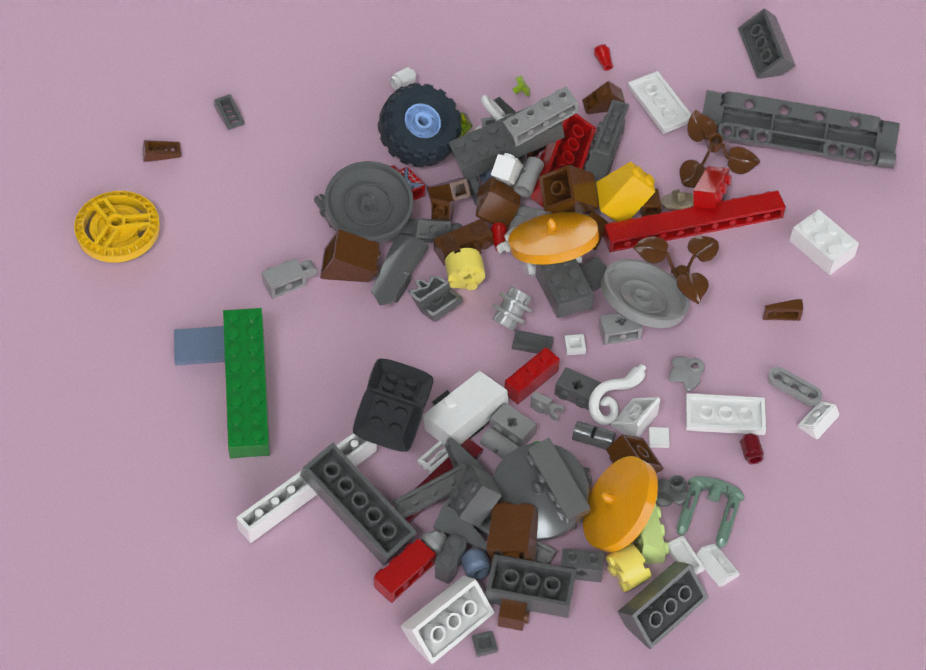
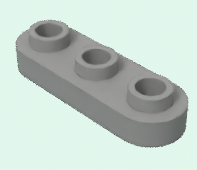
(788, 381)

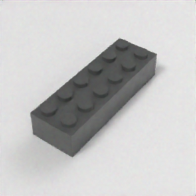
(479, 149)
(358, 503)

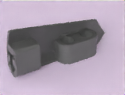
(398, 268)

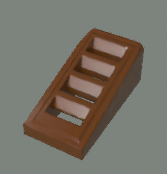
(155, 150)
(786, 310)

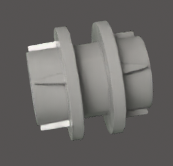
(512, 308)

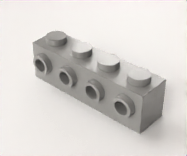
(541, 116)

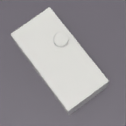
(465, 409)

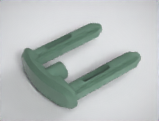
(716, 488)

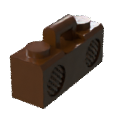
(474, 235)

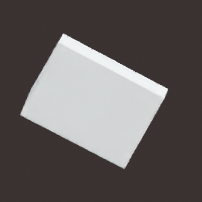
(637, 416)

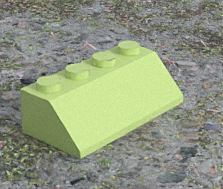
(651, 541)

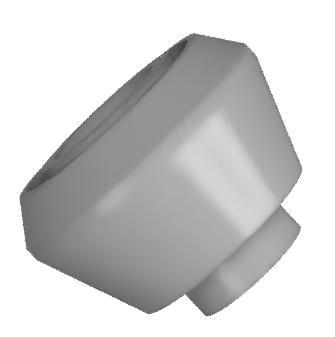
(434, 540)

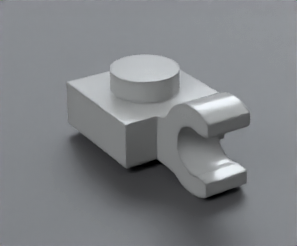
(544, 405)

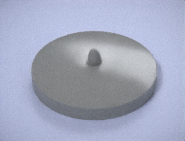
(644, 293)

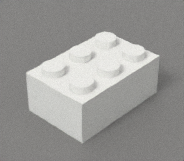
(824, 242)

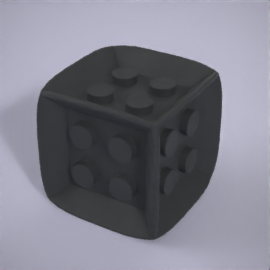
(393, 405)

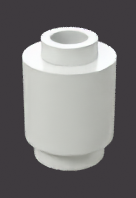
(403, 78)

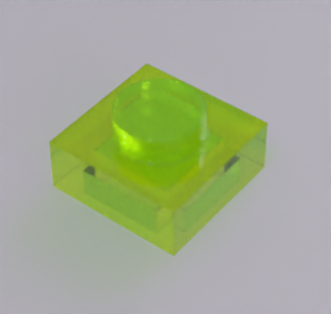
(465, 124)

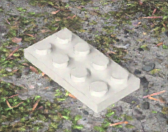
(660, 102)
(725, 414)

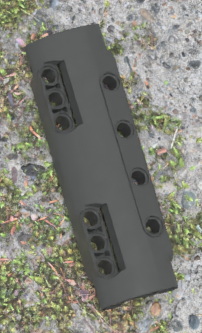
(801, 131)

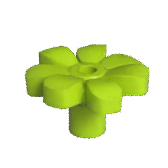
(521, 86)

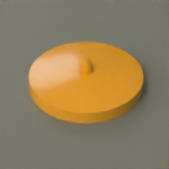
(554, 238)
(620, 504)

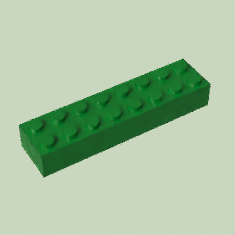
(246, 383)

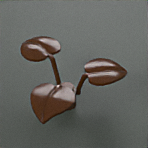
(704, 128)
(691, 285)

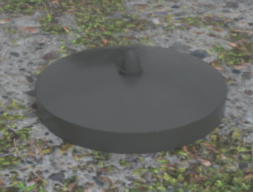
(369, 201)
(520, 485)

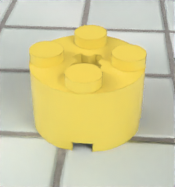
(465, 269)
(628, 567)

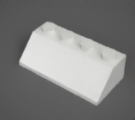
(448, 619)

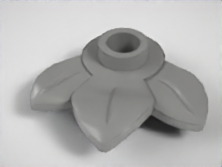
(686, 374)

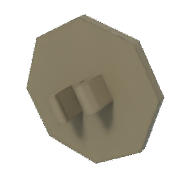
(677, 200)

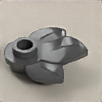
(672, 491)

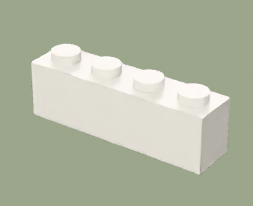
(507, 169)

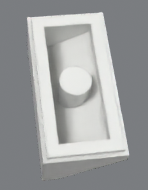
(819, 419)
(717, 565)

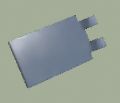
(199, 345)

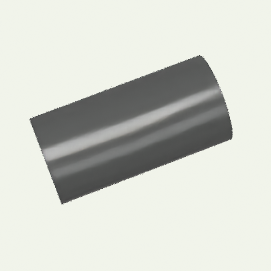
(593, 435)

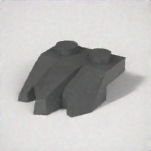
(435, 297)

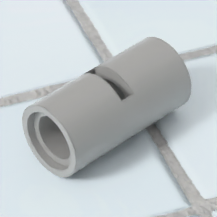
(529, 176)
(497, 443)

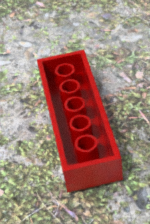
(566, 151)

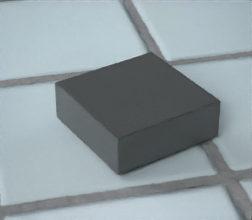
(484, 643)

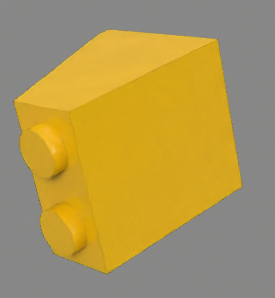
(624, 191)

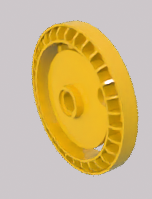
(117, 226)

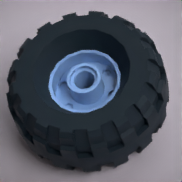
(419, 124)

